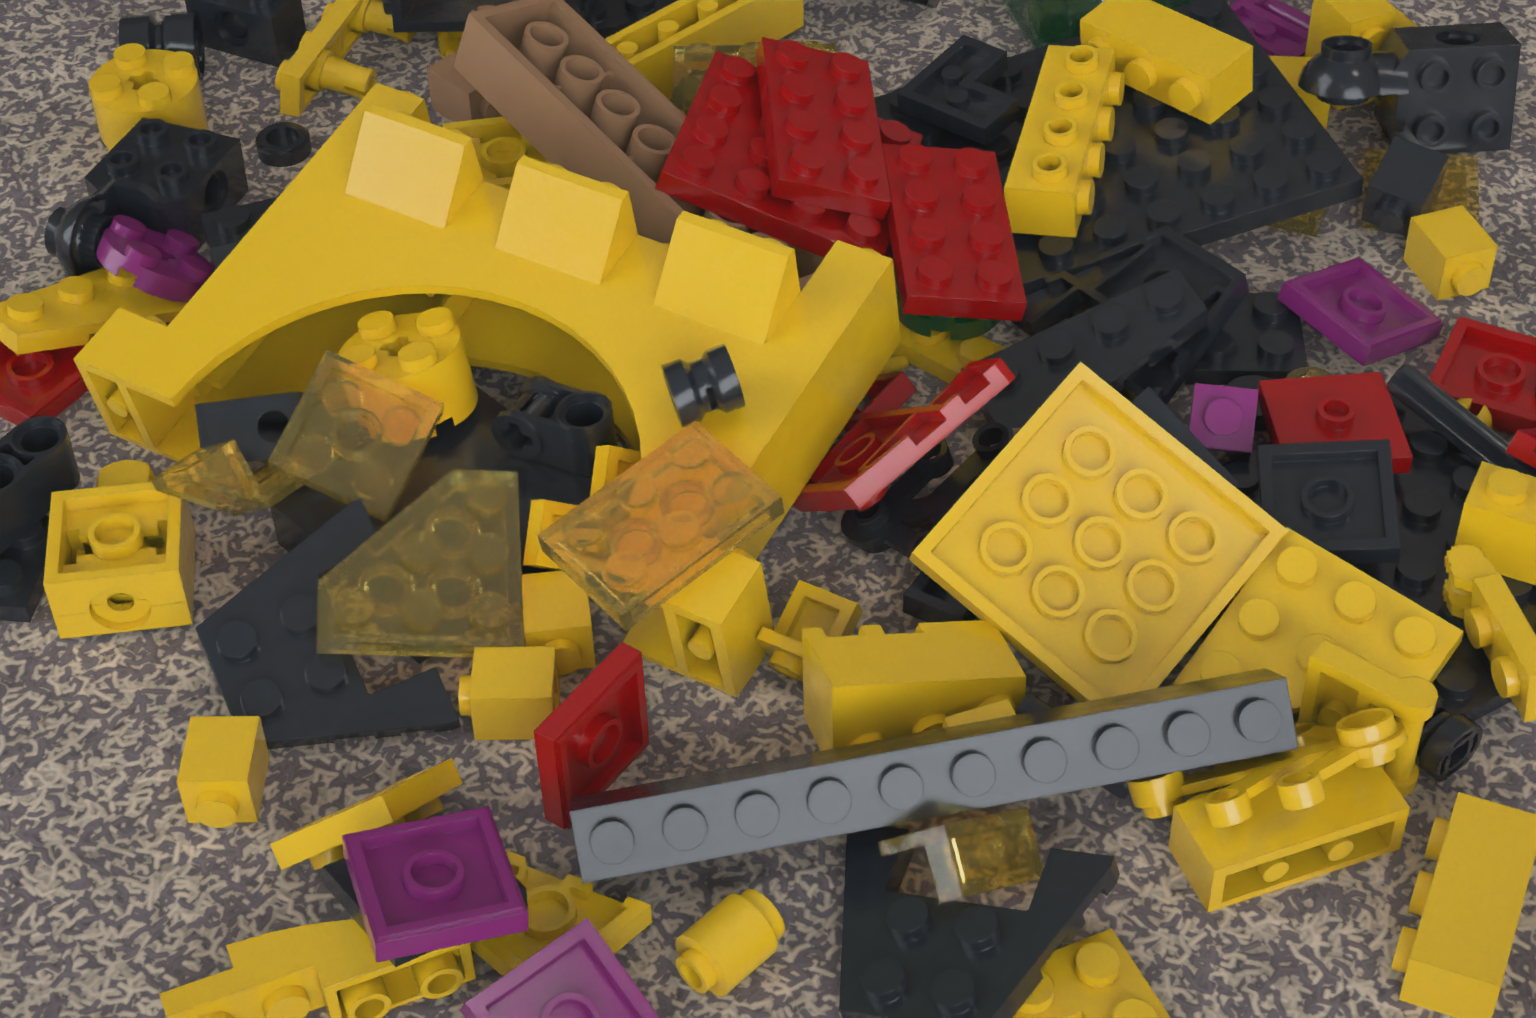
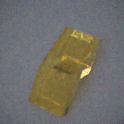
(223, 481)

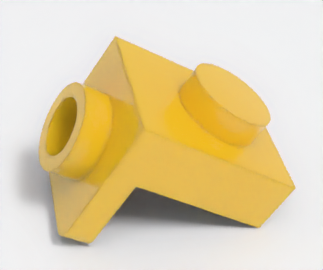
(806, 608)

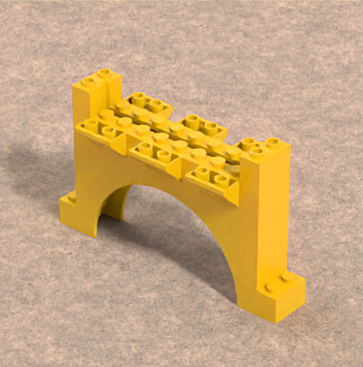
(540, 287)

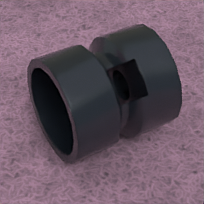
(176, 33)

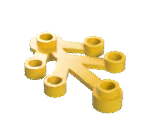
(1361, 738)

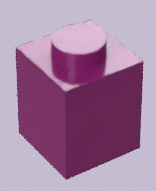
(1224, 417)

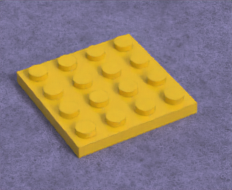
(1098, 543)

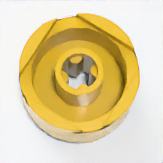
(146, 86)
(419, 352)

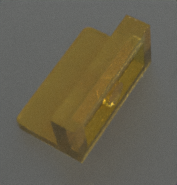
(976, 853)

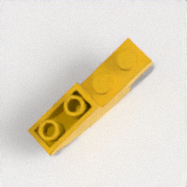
(314, 968)

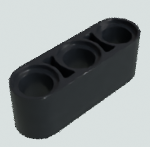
(33, 463)

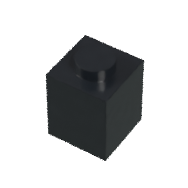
(1404, 185)

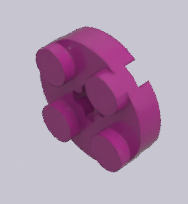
(163, 263)

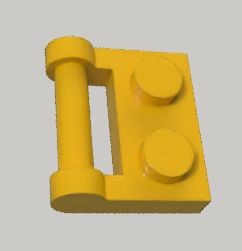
(1348, 683)

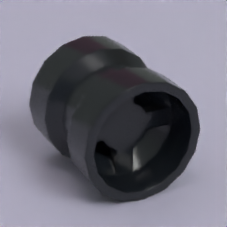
(703, 385)
(1447, 742)

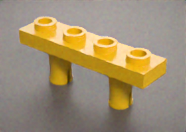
(321, 55)

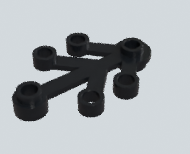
(888, 520)

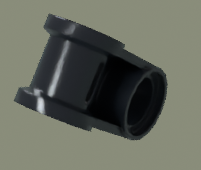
(561, 425)

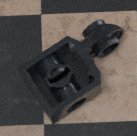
(1430, 83)
(156, 176)

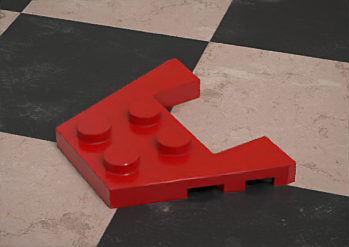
(889, 440)

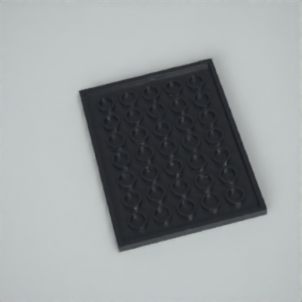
(1170, 169)

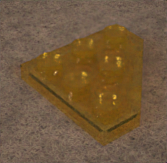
(432, 576)

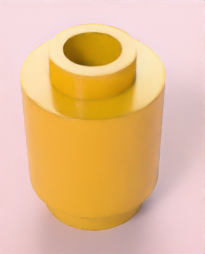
(729, 942)

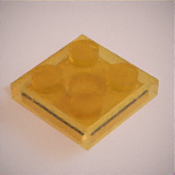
(356, 435)

